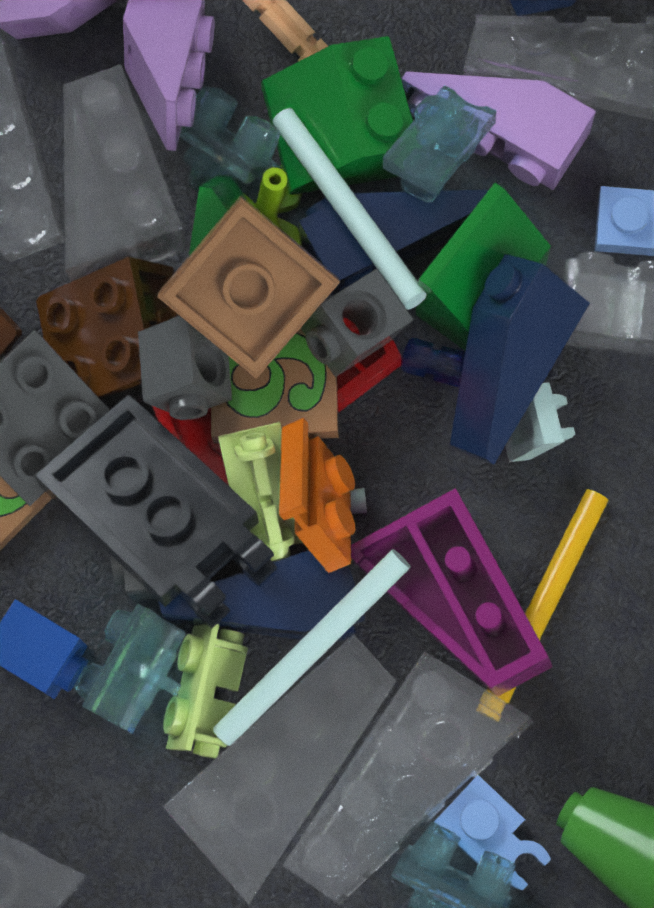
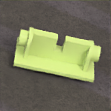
(253, 472)
(204, 665)

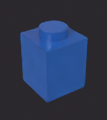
(40, 650)

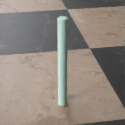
(349, 209)
(311, 647)

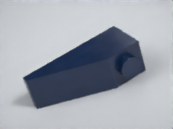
(405, 220)
(509, 351)
(282, 605)

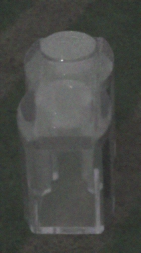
(619, 306)

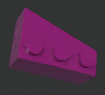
(458, 592)

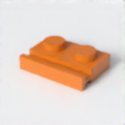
(317, 495)

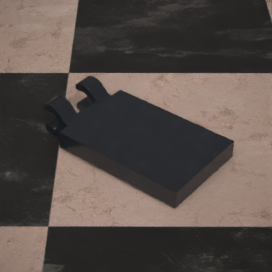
(157, 509)

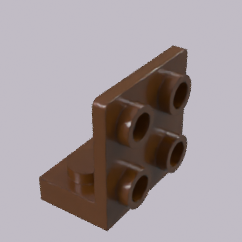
(98, 321)

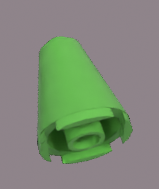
(613, 841)

